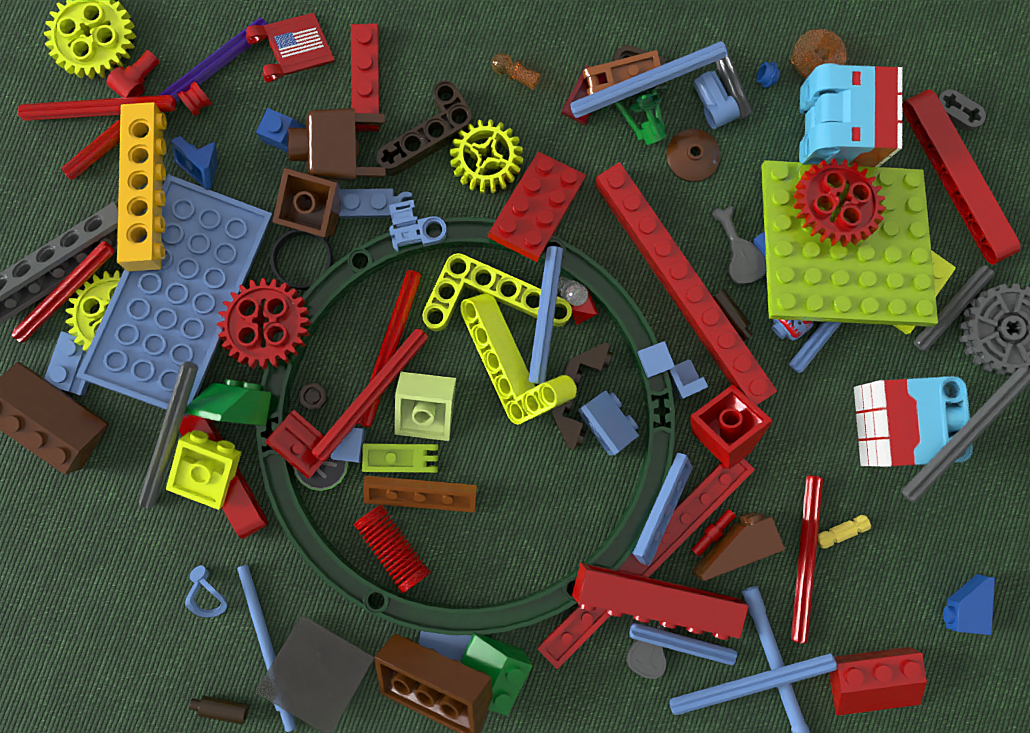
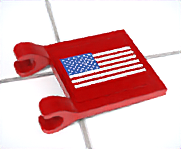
(295, 43)

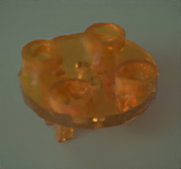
(827, 46)

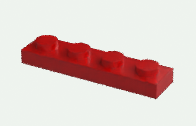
(365, 71)

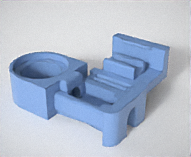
(408, 231)

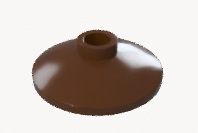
(692, 167)

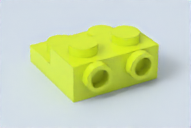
(203, 469)

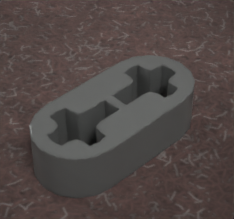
(960, 108)

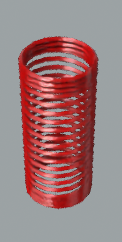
(366, 524)

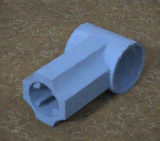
(718, 106)

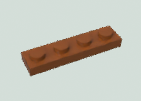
(420, 494)

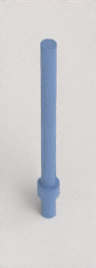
(262, 634)

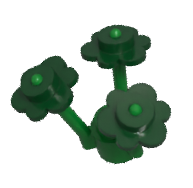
(653, 128)

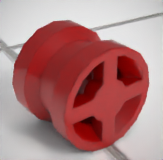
(194, 99)

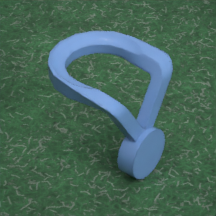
(198, 576)

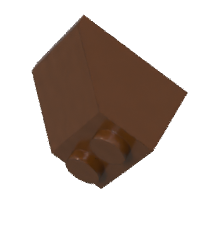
(308, 203)

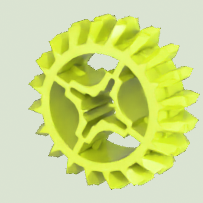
(478, 150)

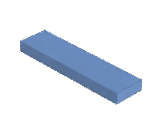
(663, 509)

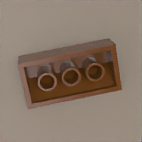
(47, 420)
(433, 685)

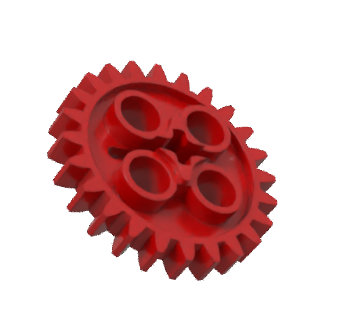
(861, 212)
(238, 325)

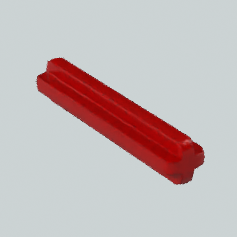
(92, 152)

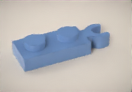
(369, 202)

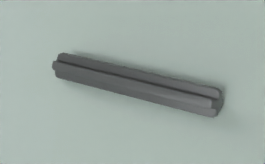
(954, 307)

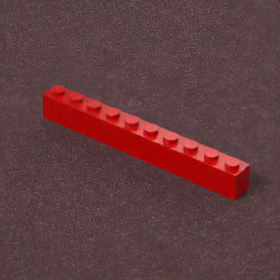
(683, 284)

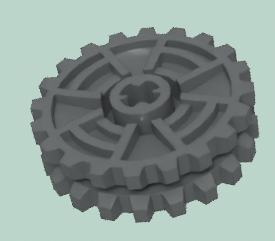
(986, 329)

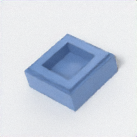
(656, 359)

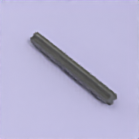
(168, 434)
(967, 435)

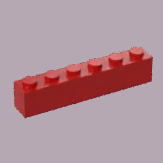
(659, 601)

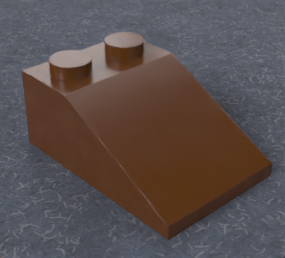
(741, 544)

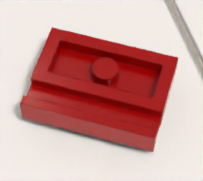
(295, 441)

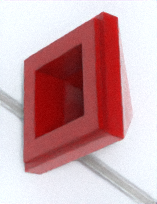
(583, 312)

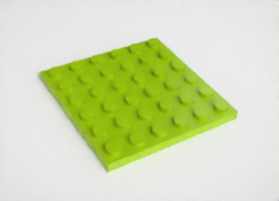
(870, 283)

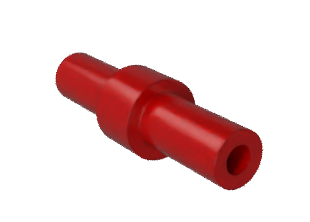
(713, 532)

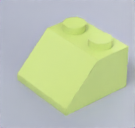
(424, 406)

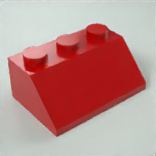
(878, 680)

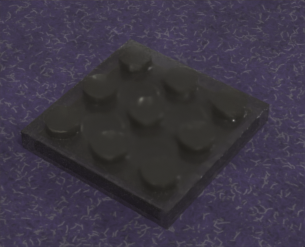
(315, 675)

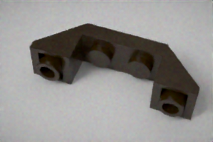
(594, 360)

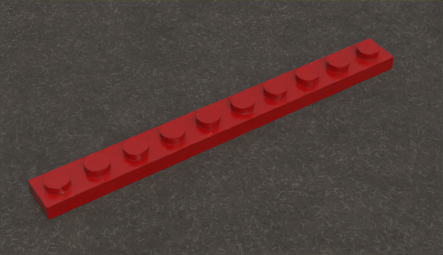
(684, 521)

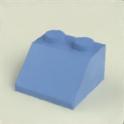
(608, 422)

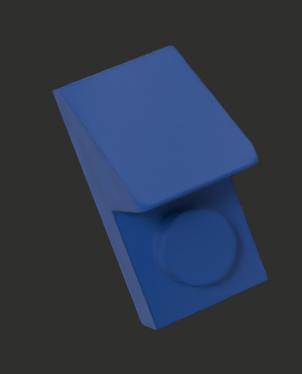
(199, 163)

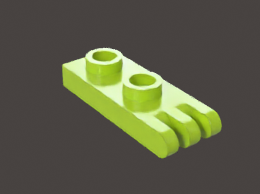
(398, 457)

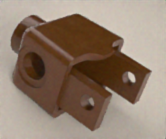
(330, 144)

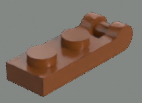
(620, 70)

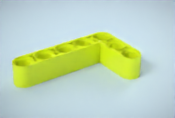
(468, 279)
(505, 365)

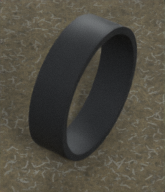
(278, 244)

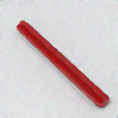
(89, 108)
(394, 333)
(369, 395)
(806, 559)

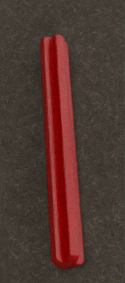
(63, 291)

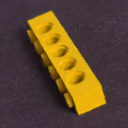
(134, 122)

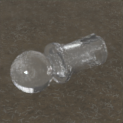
(572, 291)

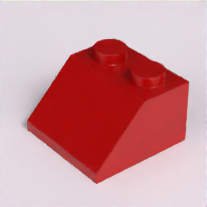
(730, 426)

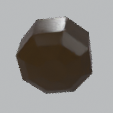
(313, 396)

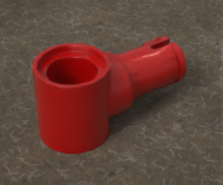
(130, 80)

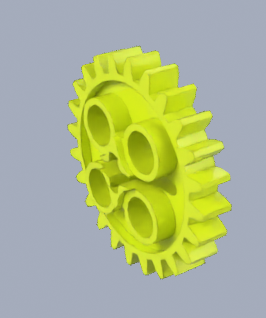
(100, 54)
(96, 293)

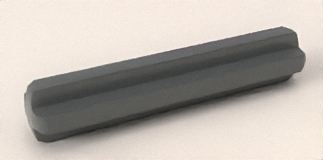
(733, 85)

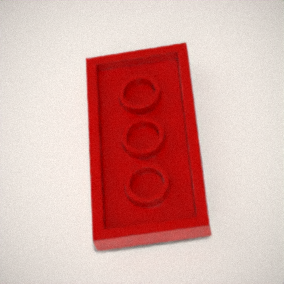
(537, 206)

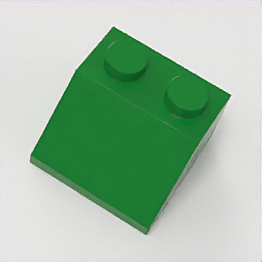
(232, 403)
(503, 663)

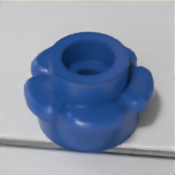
(768, 74)

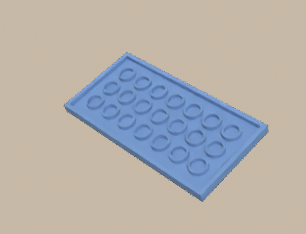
(173, 311)

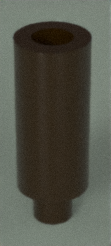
(733, 314)
(220, 709)

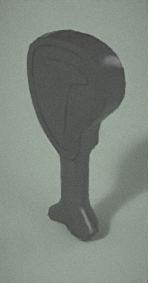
(747, 260)
(646, 658)

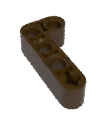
(421, 133)

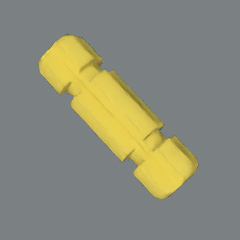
(843, 531)

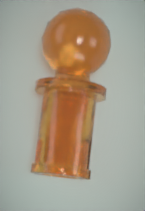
(503, 64)

